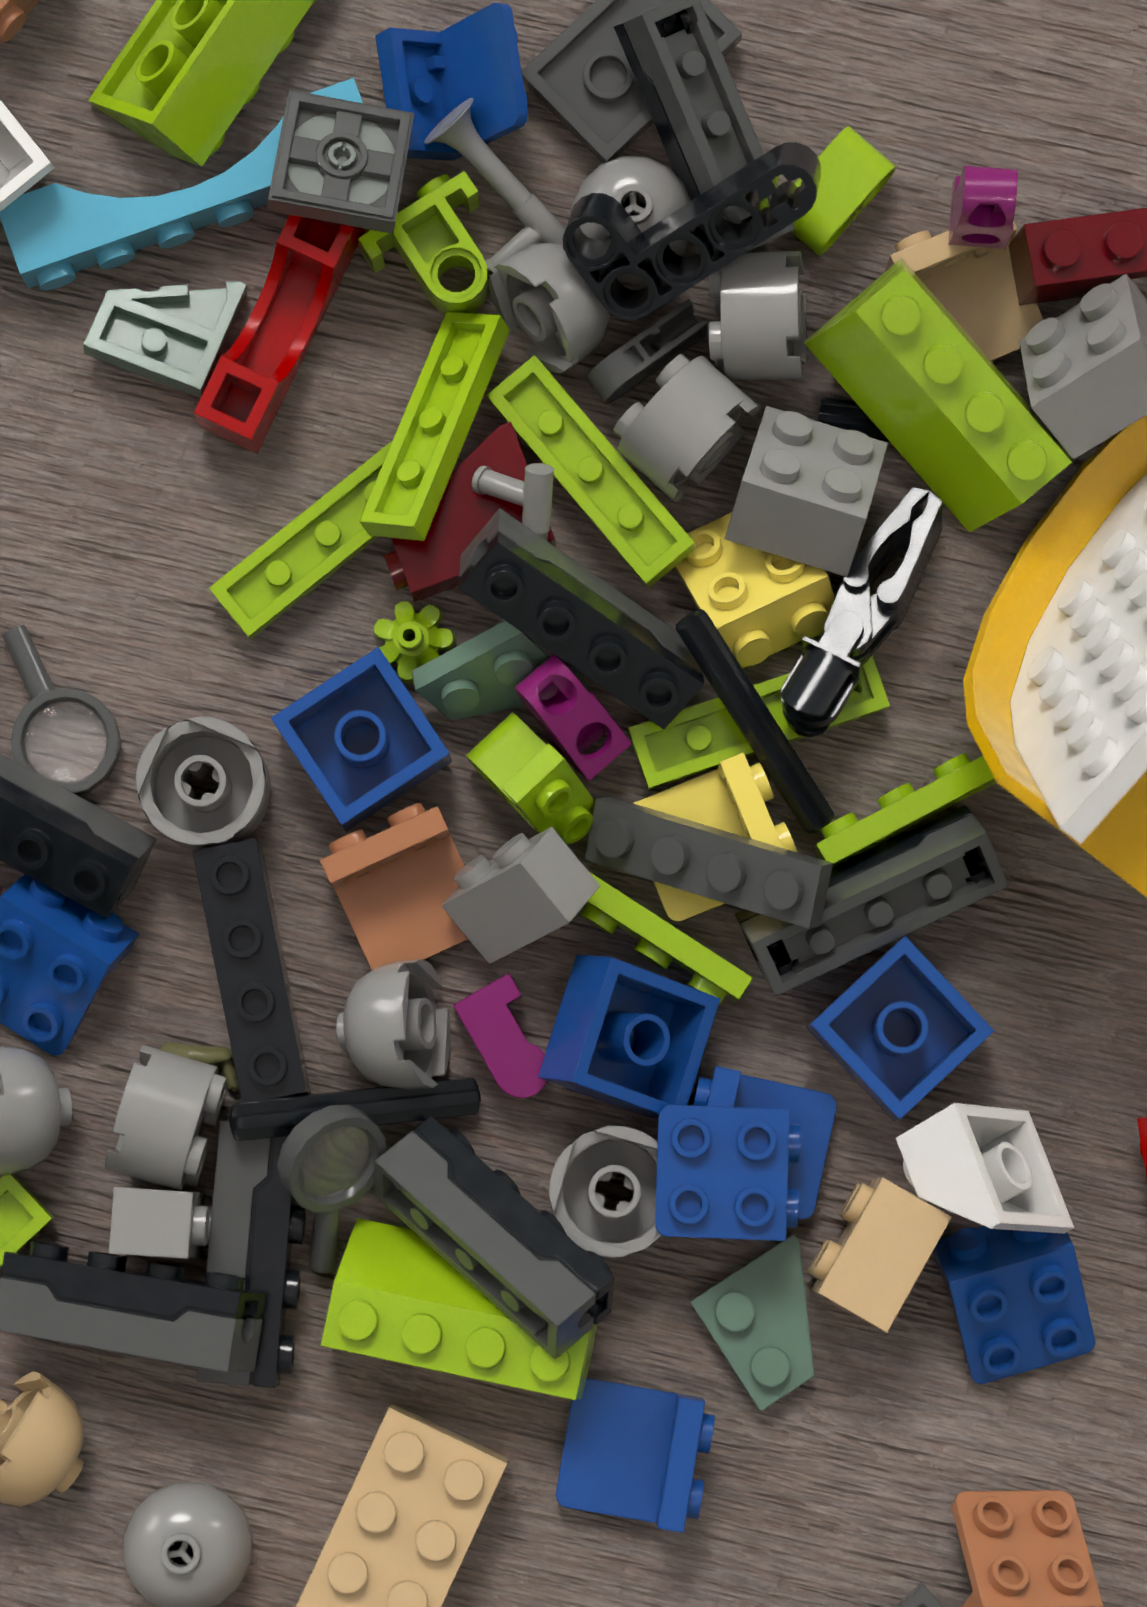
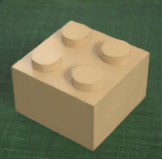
(877, 1252)

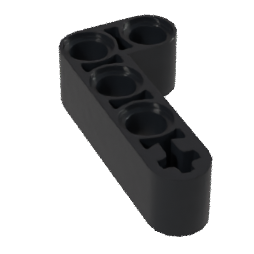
(697, 222)

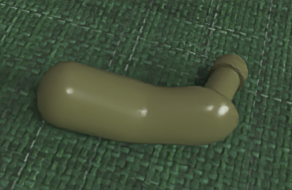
(207, 1054)

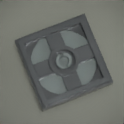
(340, 161)

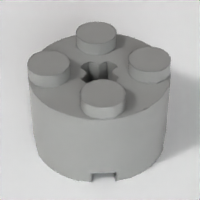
(760, 317)
(685, 425)
(190, 751)
(164, 1119)
(581, 1210)

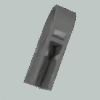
(647, 352)

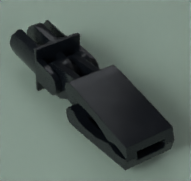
(861, 623)

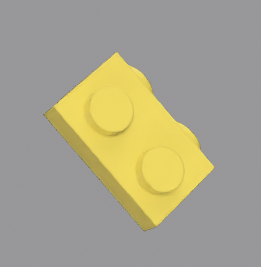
(753, 595)
(722, 799)

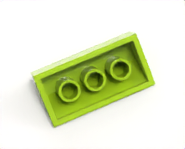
(195, 69)
(938, 398)
(415, 1309)

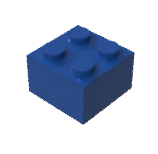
(362, 739)
(900, 1029)
(628, 1036)

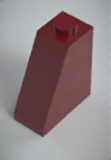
(435, 563)

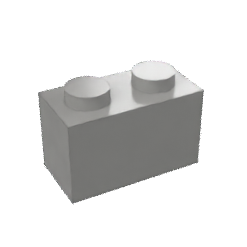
(519, 893)
(159, 1223)

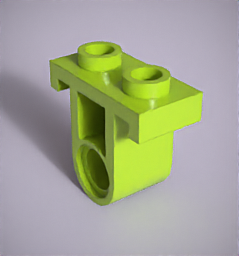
(433, 241)
(534, 780)

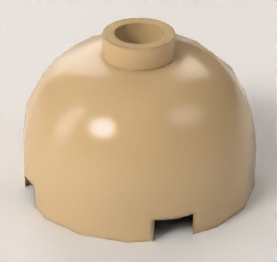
(38, 1442)

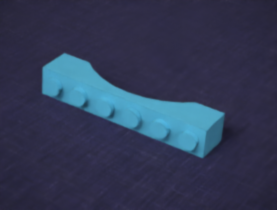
(69, 230)

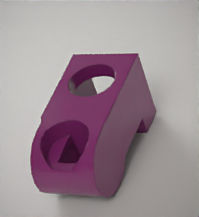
(983, 207)
(571, 717)
(499, 1039)

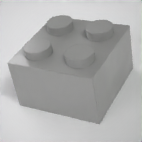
(1090, 366)
(806, 490)

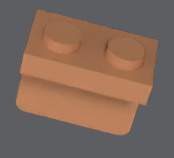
(397, 886)
(1024, 1549)

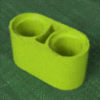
(848, 182)

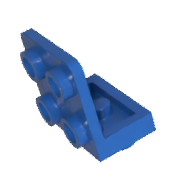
(442, 69)
(53, 961)
(807, 1107)
(726, 1172)
(1015, 1299)
(634, 1453)

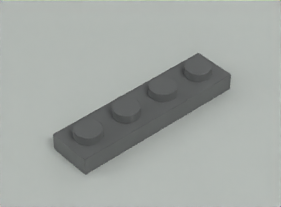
(709, 862)

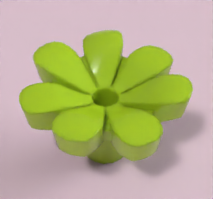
(423, 647)

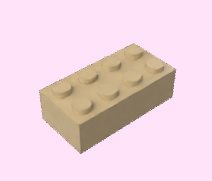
(405, 1518)

